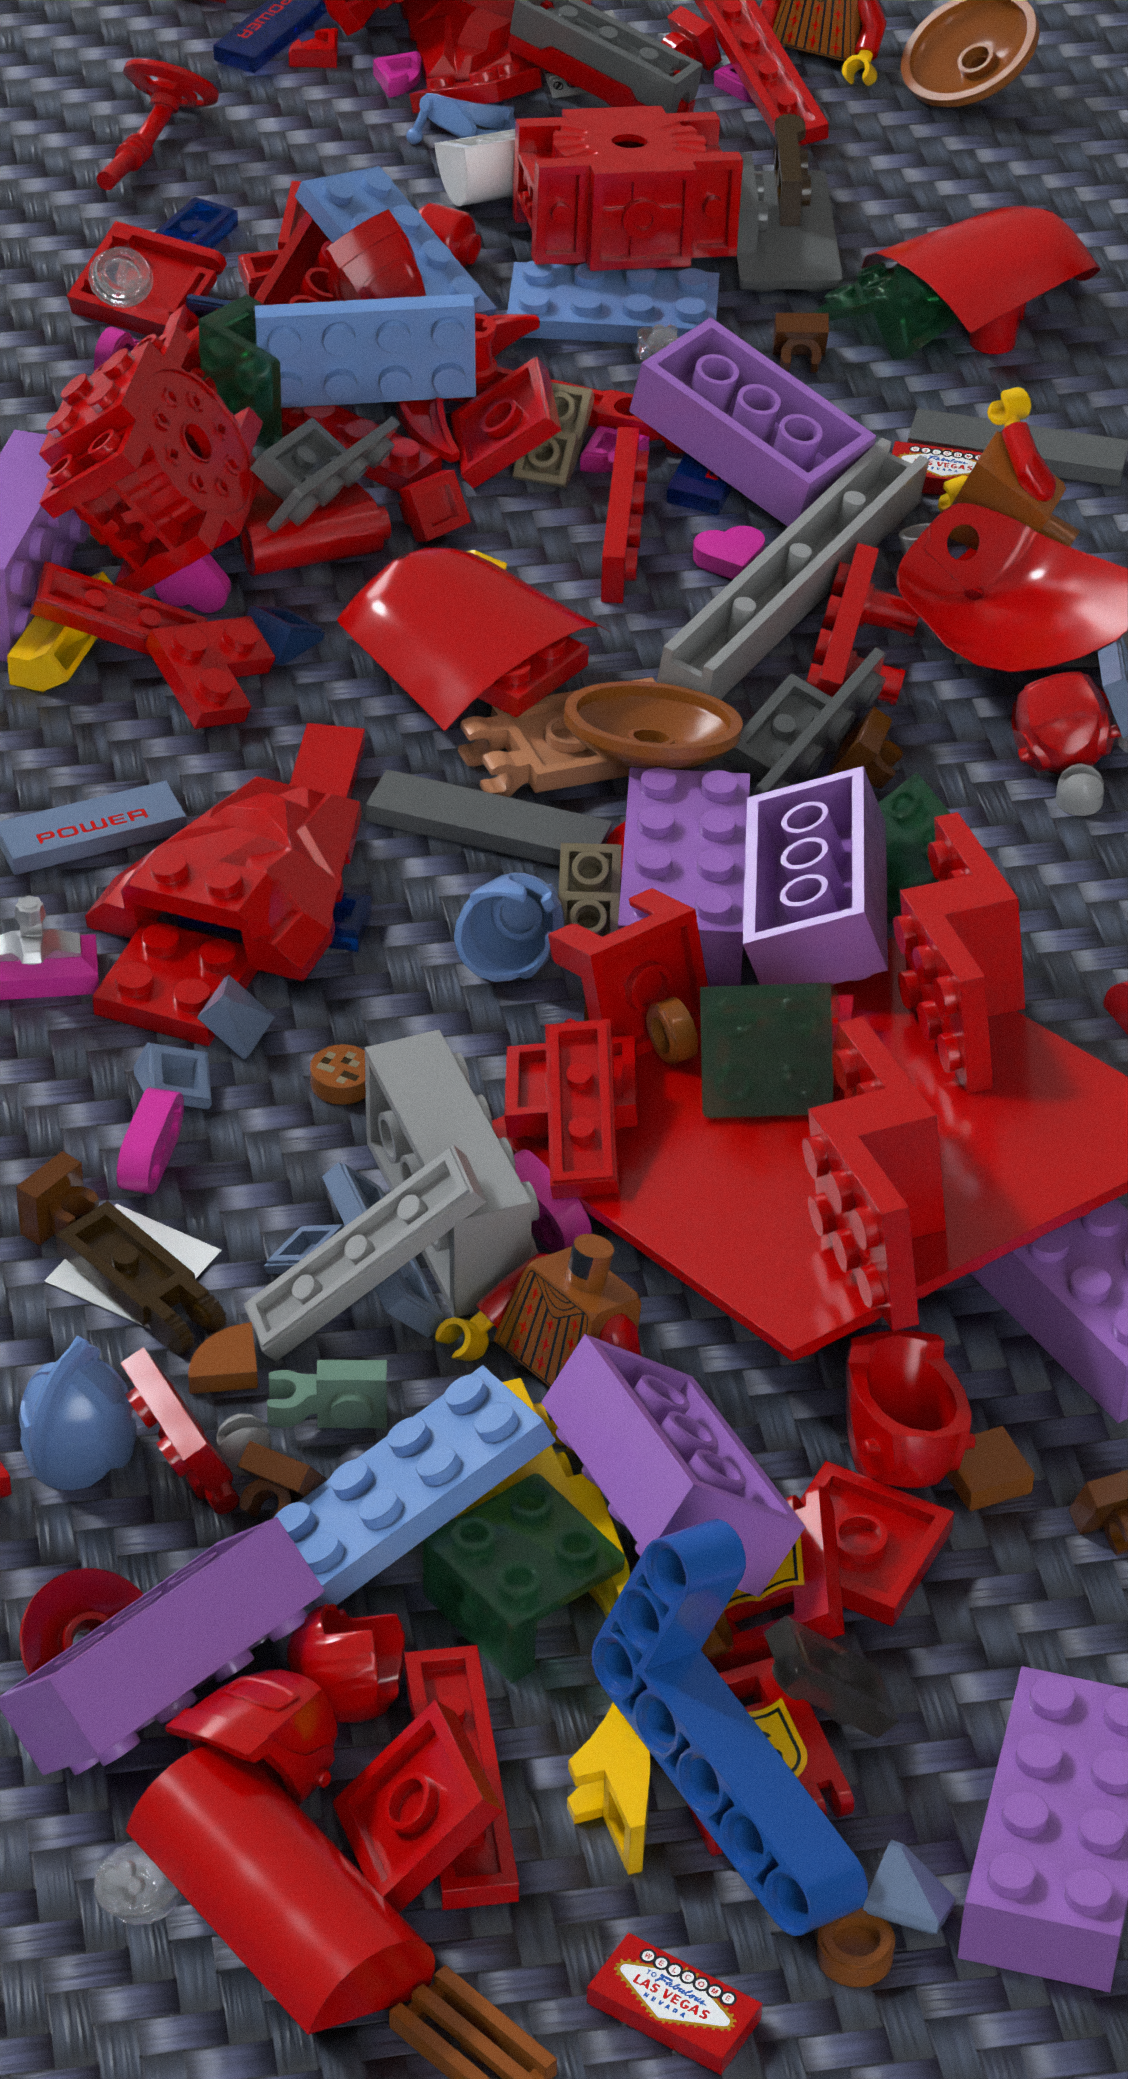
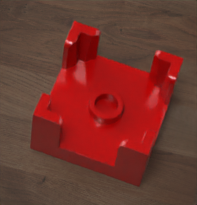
(637, 965)

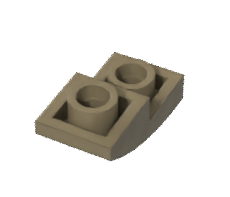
(556, 458)
(590, 885)

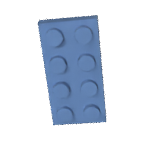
(355, 196)
(610, 302)
(371, 349)
(413, 1482)

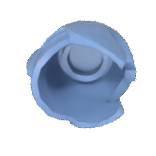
(508, 926)
(76, 1420)

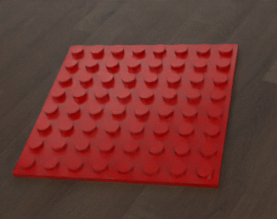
(731, 1195)

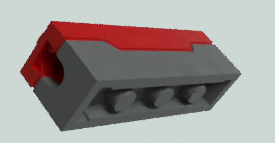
(603, 55)

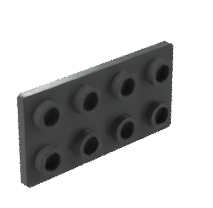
(785, 255)

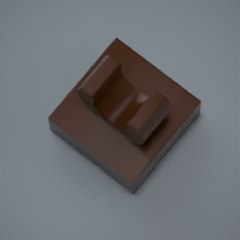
(800, 335)
(867, 747)
(53, 1198)
(275, 1476)
(1104, 1505)

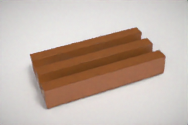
(482, 2014)

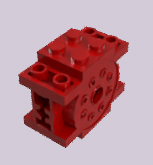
(626, 188)
(151, 460)

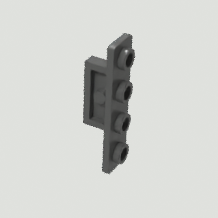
(314, 467)
(799, 721)

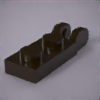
(791, 169)
(139, 1275)

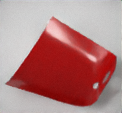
(994, 261)
(1037, 600)
(452, 626)

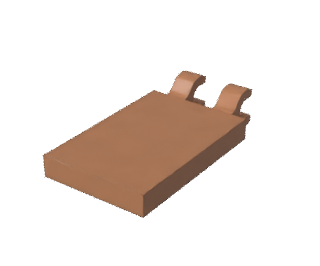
(538, 750)

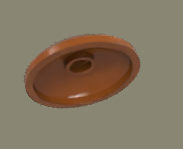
(969, 50)
(652, 724)

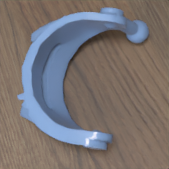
(461, 117)

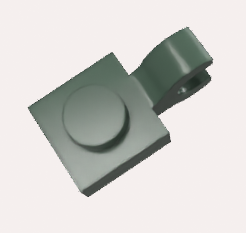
(340, 1394)

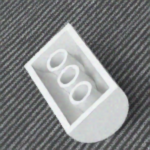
(477, 167)

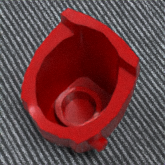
(374, 262)
(1062, 722)
(905, 1409)
(271, 1721)

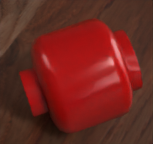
(455, 230)

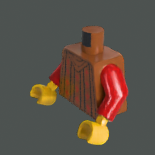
(832, 29)
(1011, 477)
(548, 1309)

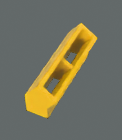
(48, 652)

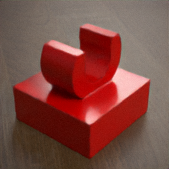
(693, 38)
(433, 506)

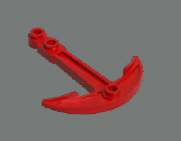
(427, 422)

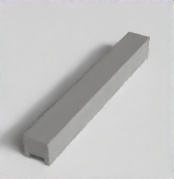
(792, 573)

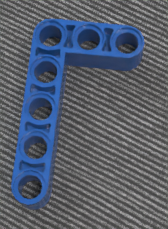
(706, 1738)

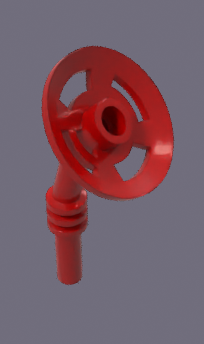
(166, 98)

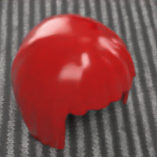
(350, 1659)

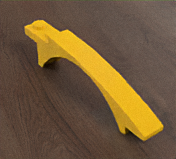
(614, 1762)

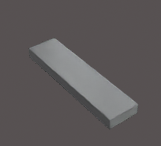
(364, 1253)

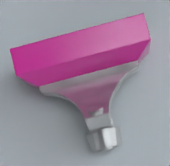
(45, 961)

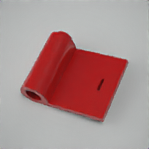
(340, 530)

